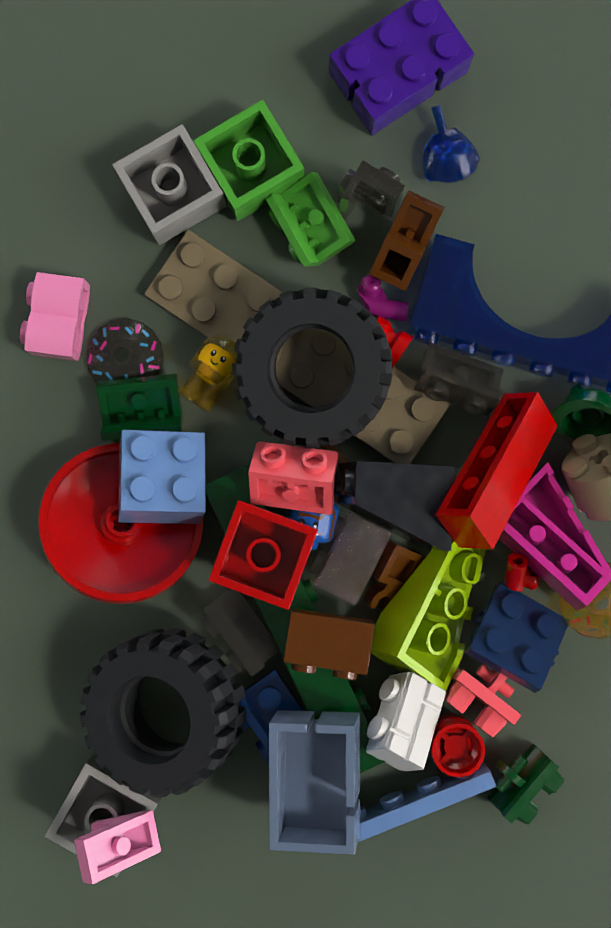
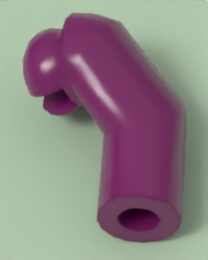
(377, 303)

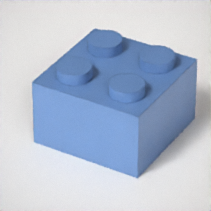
(161, 477)

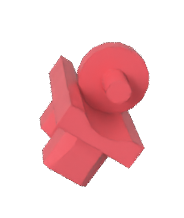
(496, 711)

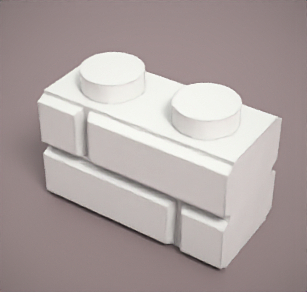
(405, 721)

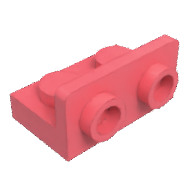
(293, 477)

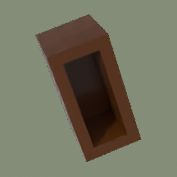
(328, 643)

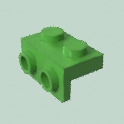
(310, 221)

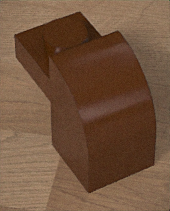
(406, 240)

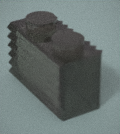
(350, 557)

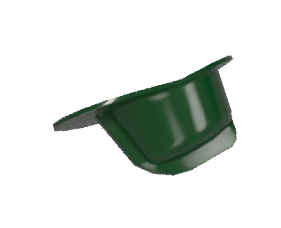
(583, 413)

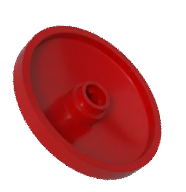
(94, 550)

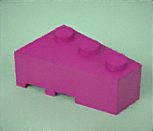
(556, 541)

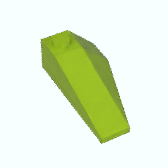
(427, 615)

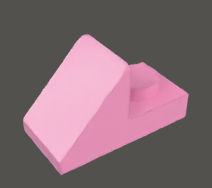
(116, 845)

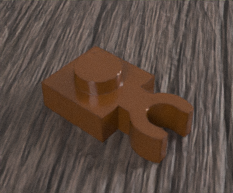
(392, 572)

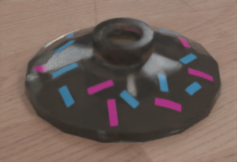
(144, 347)

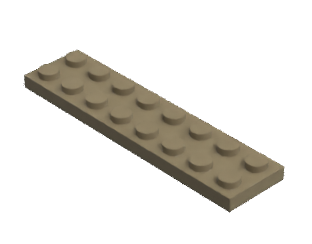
(312, 365)

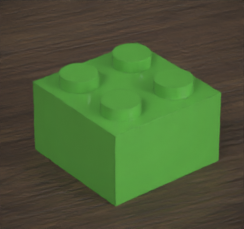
(250, 159)

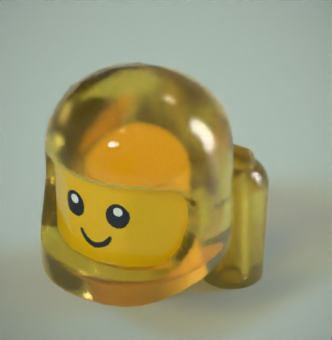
(211, 372)

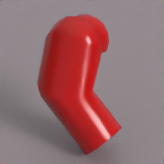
(518, 575)

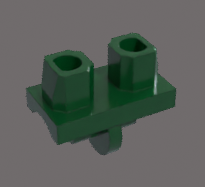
(522, 782)

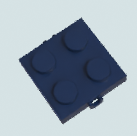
(517, 637)

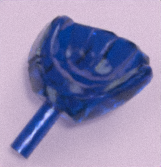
(449, 153)

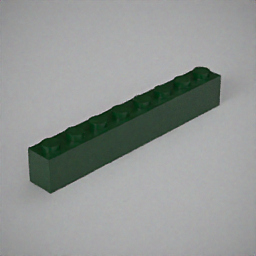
(319, 689)

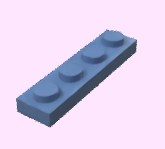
(429, 797)

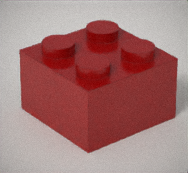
(263, 554)

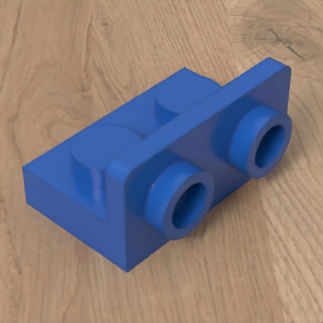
(262, 702)

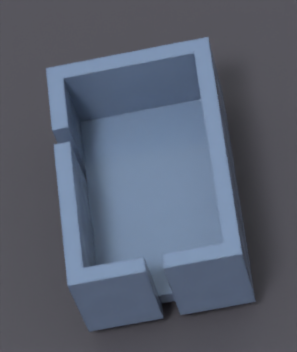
(314, 782)

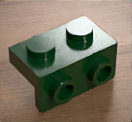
(139, 404)

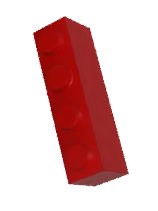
(497, 471)

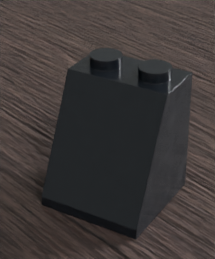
(398, 498)

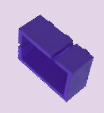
(398, 62)

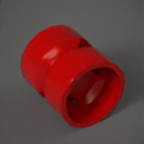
(456, 746)

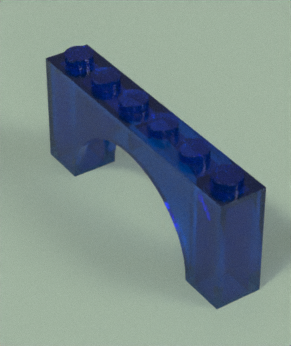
(455, 313)

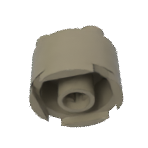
(589, 475)

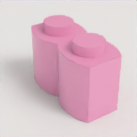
(56, 316)

